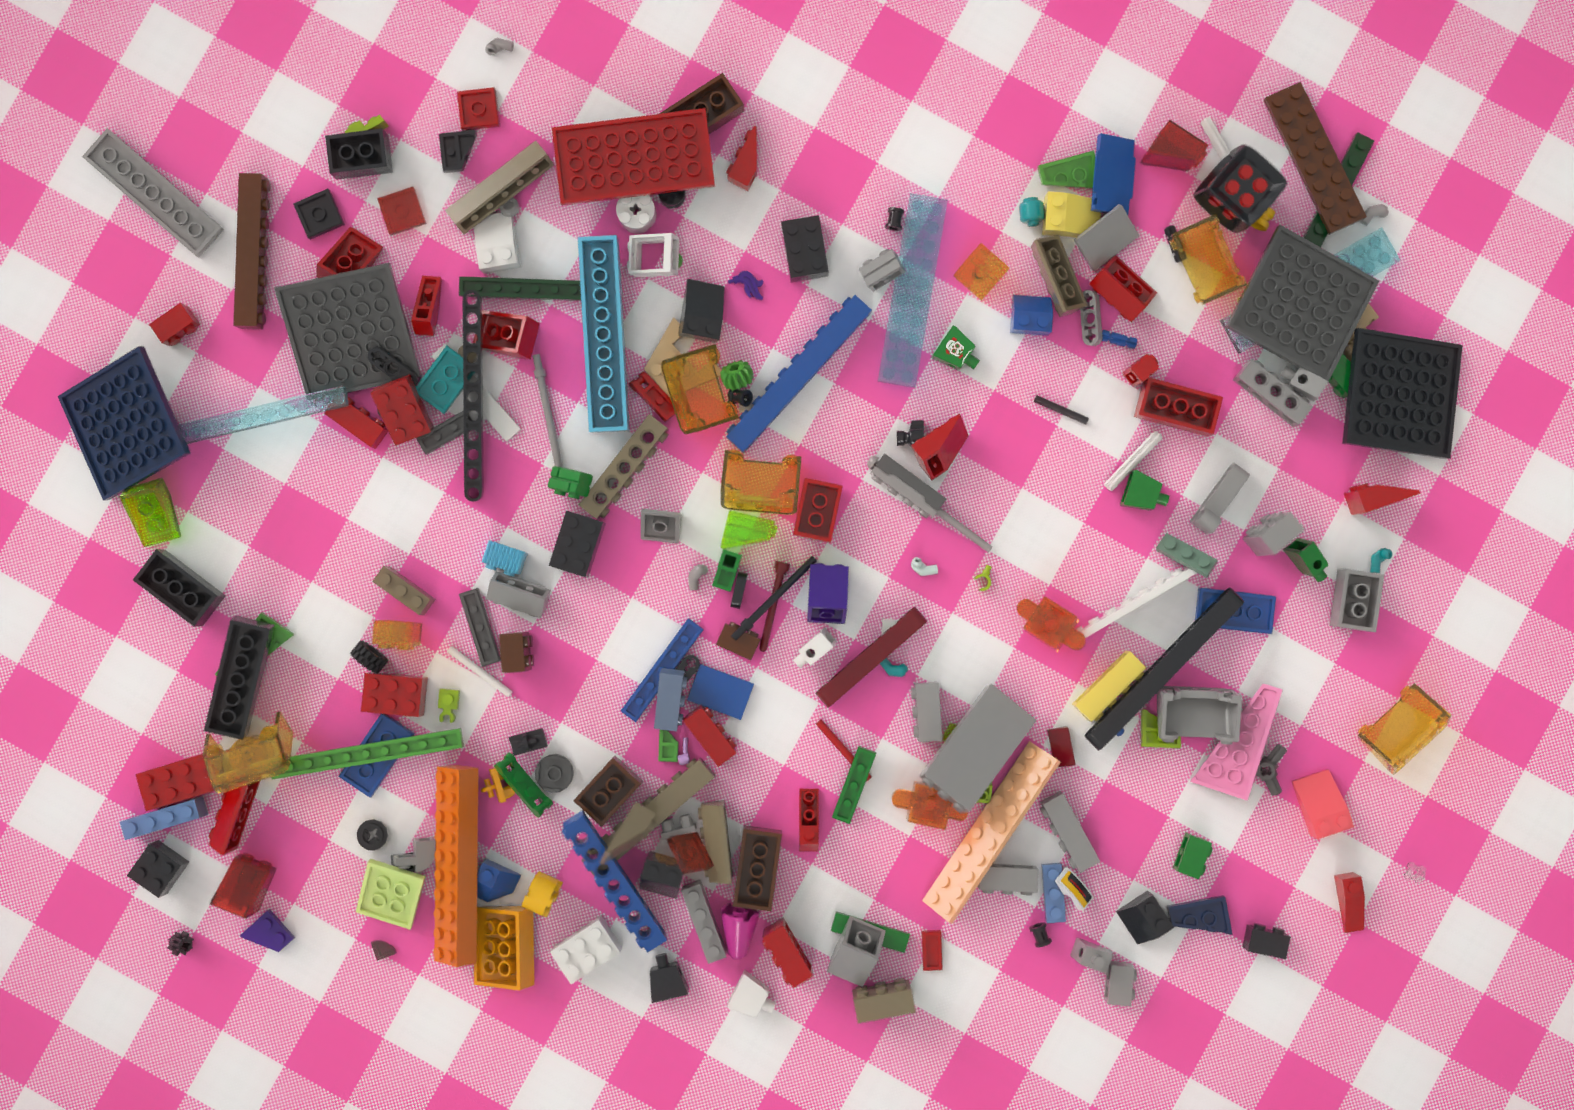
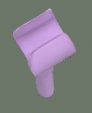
(684, 758)

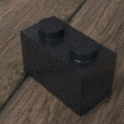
(1266, 941)

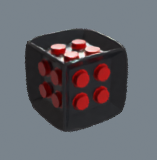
(1240, 188)

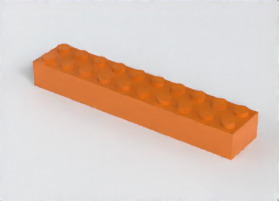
(456, 865)

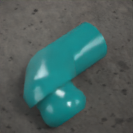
(1378, 557)
(894, 670)

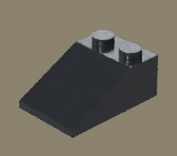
(702, 311)

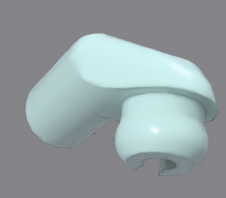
(922, 569)

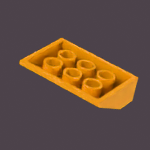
(504, 947)

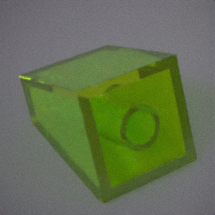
(746, 530)

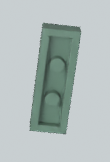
(1186, 555)

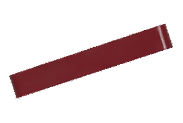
(871, 657)

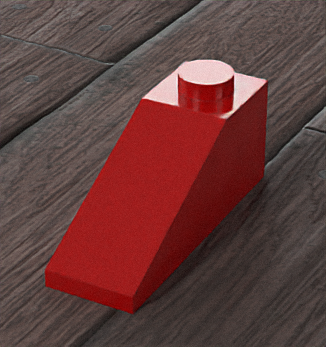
(427, 306)
(1351, 901)

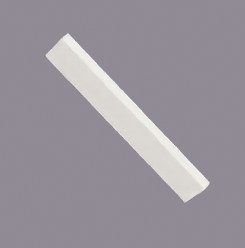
(491, 409)

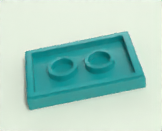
(443, 380)

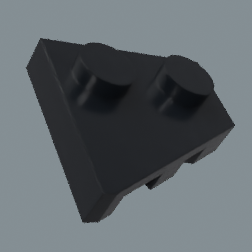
(456, 149)

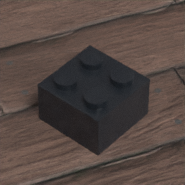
(158, 868)

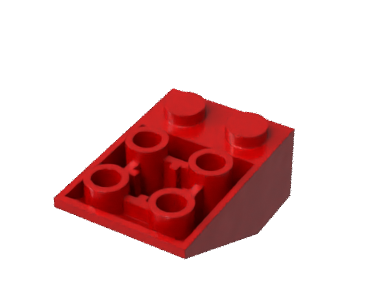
(940, 447)

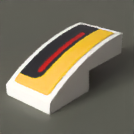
(1072, 886)

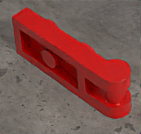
(653, 396)

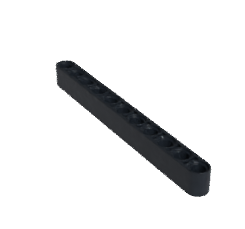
(468, 387)
(1164, 668)

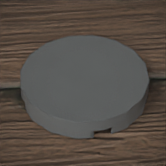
(554, 773)

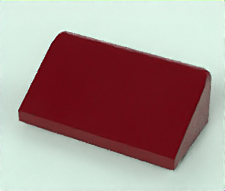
(1061, 746)

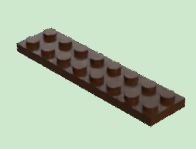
(1315, 158)

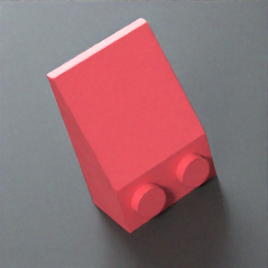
(1322, 805)

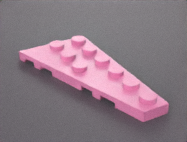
(1235, 766)

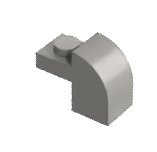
(422, 855)

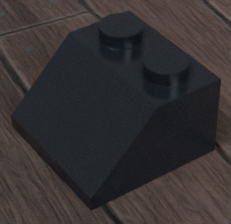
(1144, 918)

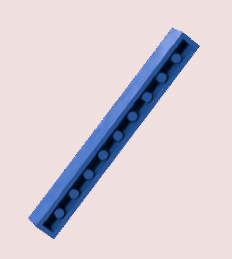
(800, 372)

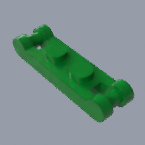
(523, 785)

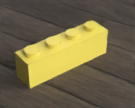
(1109, 686)

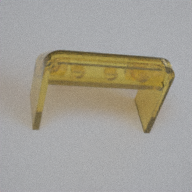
(249, 761)

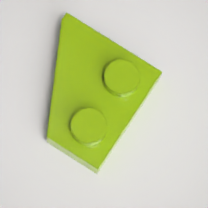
(1149, 733)

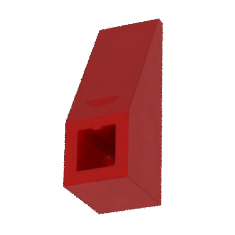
(745, 166)
(808, 820)

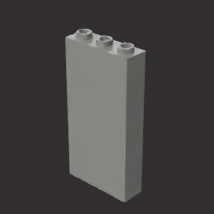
(977, 749)

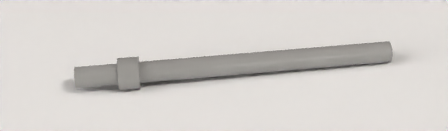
(540, 375)

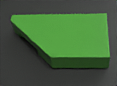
(667, 747)

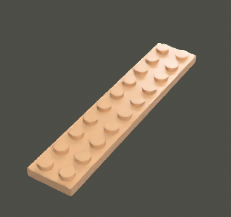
(991, 832)

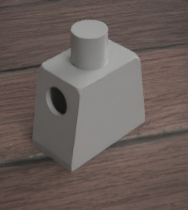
(1312, 385)
(1093, 955)

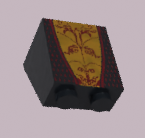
(661, 875)

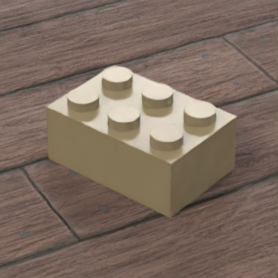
(883, 1000)

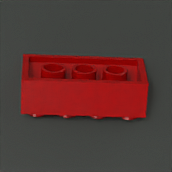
(232, 818)

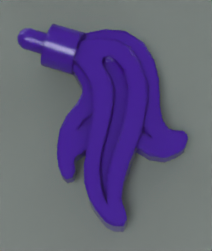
(750, 284)

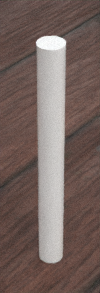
(479, 671)

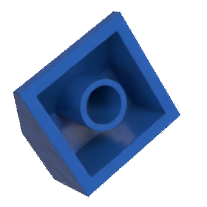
(1031, 315)

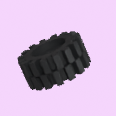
(369, 657)

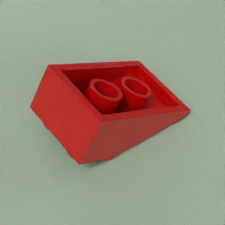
(348, 254)
(508, 334)
(1369, 498)

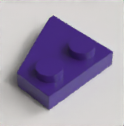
(268, 932)

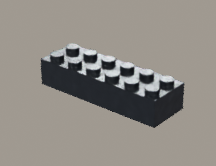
(239, 677)

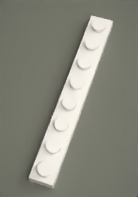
(1130, 604)

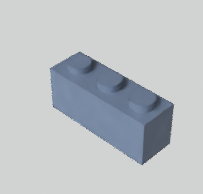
(670, 699)

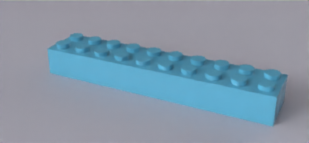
(603, 333)

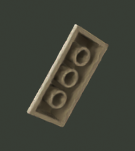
(1058, 275)
(716, 841)

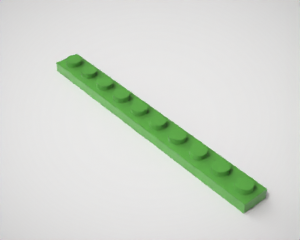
(373, 752)

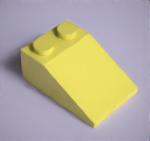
(1067, 214)

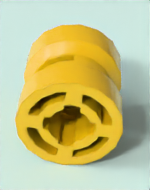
(1263, 222)

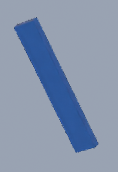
(669, 659)

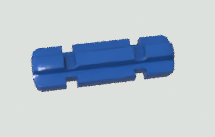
(1119, 339)

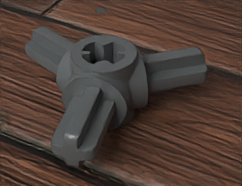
(1269, 776)

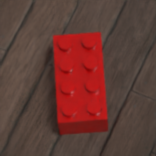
(1178, 407)
(174, 782)

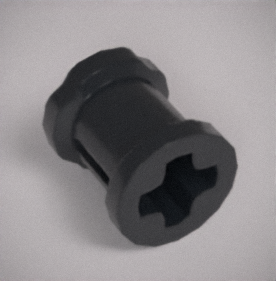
(894, 219)
(740, 397)
(1040, 934)

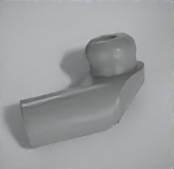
(497, 45)
(1377, 210)
(695, 574)

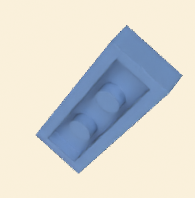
(1053, 897)

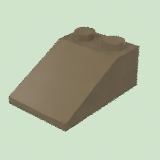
(635, 826)

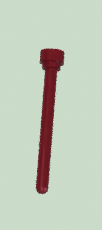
(781, 569)

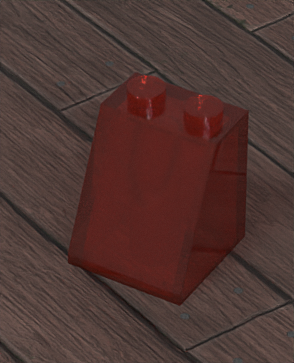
(1175, 149)
(244, 886)

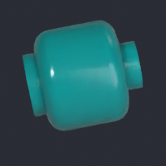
(1031, 211)

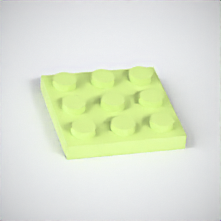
(390, 894)

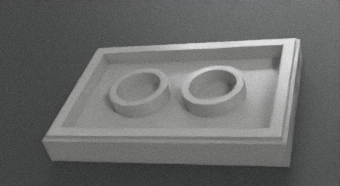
(1106, 237)

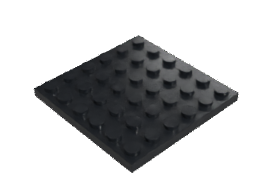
(1402, 393)

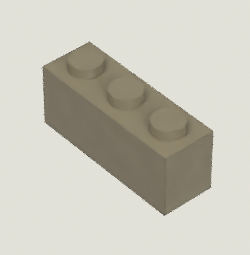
(403, 590)

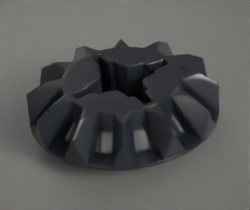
(363, 835)

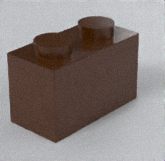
(744, 646)

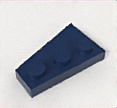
(1202, 914)

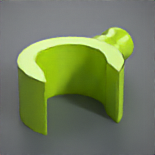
(985, 573)

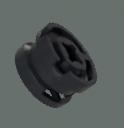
(672, 199)

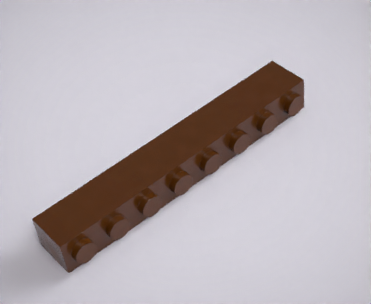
(251, 251)

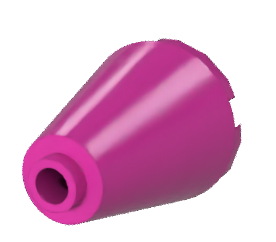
(738, 929)

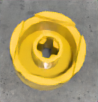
(542, 893)

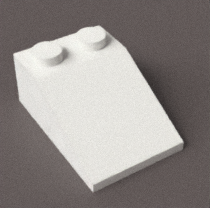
(496, 244)

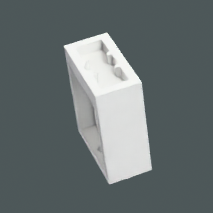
(671, 254)

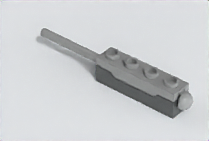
(916, 493)

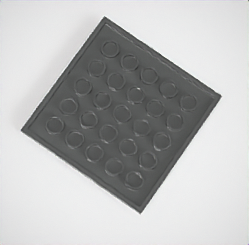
(1302, 303)
(339, 321)

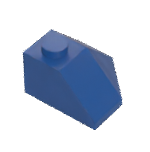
(495, 881)

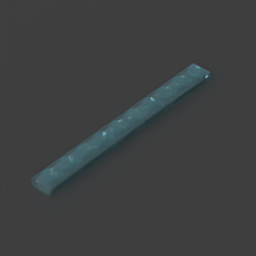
(265, 414)

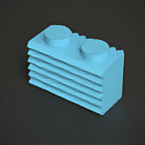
(504, 557)

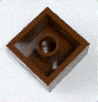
(516, 652)

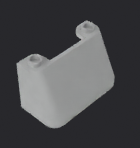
(1199, 713)

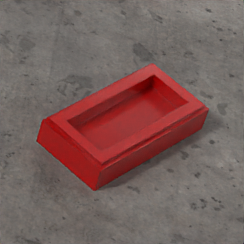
(931, 950)

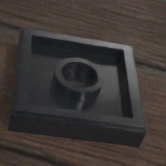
(318, 214)

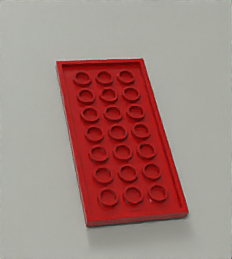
(633, 156)

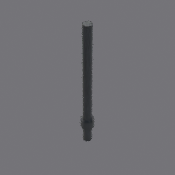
(747, 624)

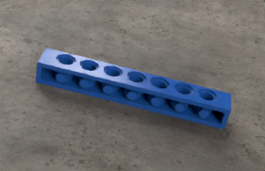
(648, 939)

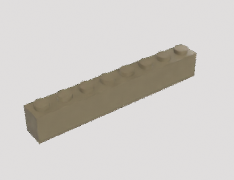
(669, 798)

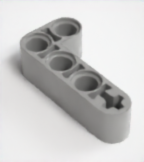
(1209, 513)

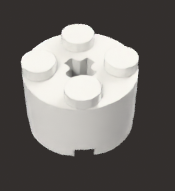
(645, 216)

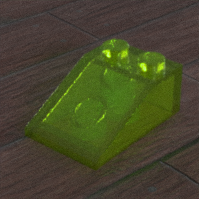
(151, 512)

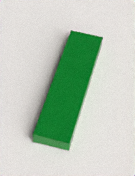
(854, 784)
(893, 938)

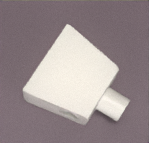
(820, 643)
(750, 996)

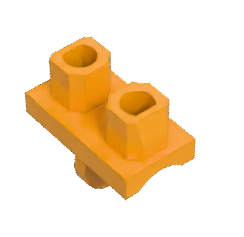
(502, 793)

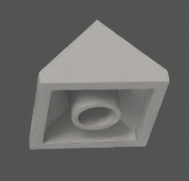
(660, 525)

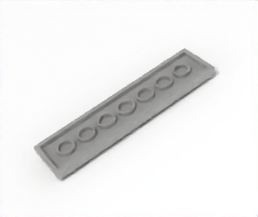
(152, 192)

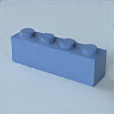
(163, 818)

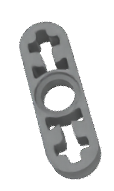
(1086, 333)

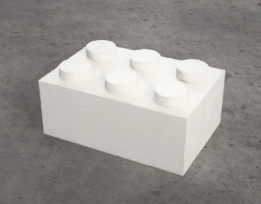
(586, 949)

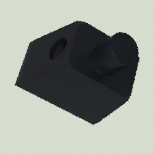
(667, 980)

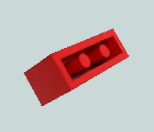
(359, 423)
(710, 735)

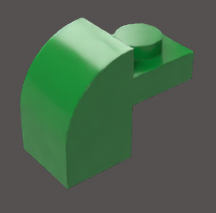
(727, 570)

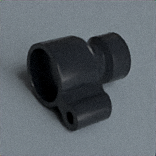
(915, 432)

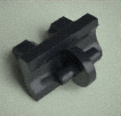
(528, 741)

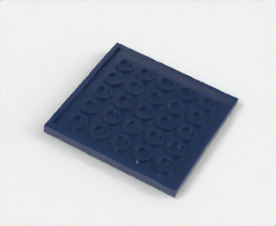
(124, 423)

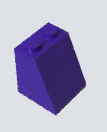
(828, 593)

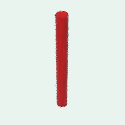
(837, 743)

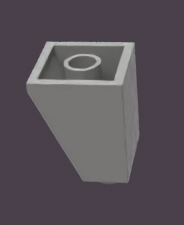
(856, 951)

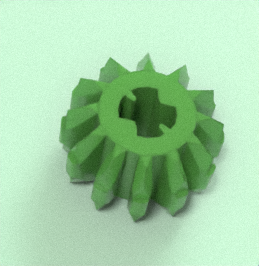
(736, 375)

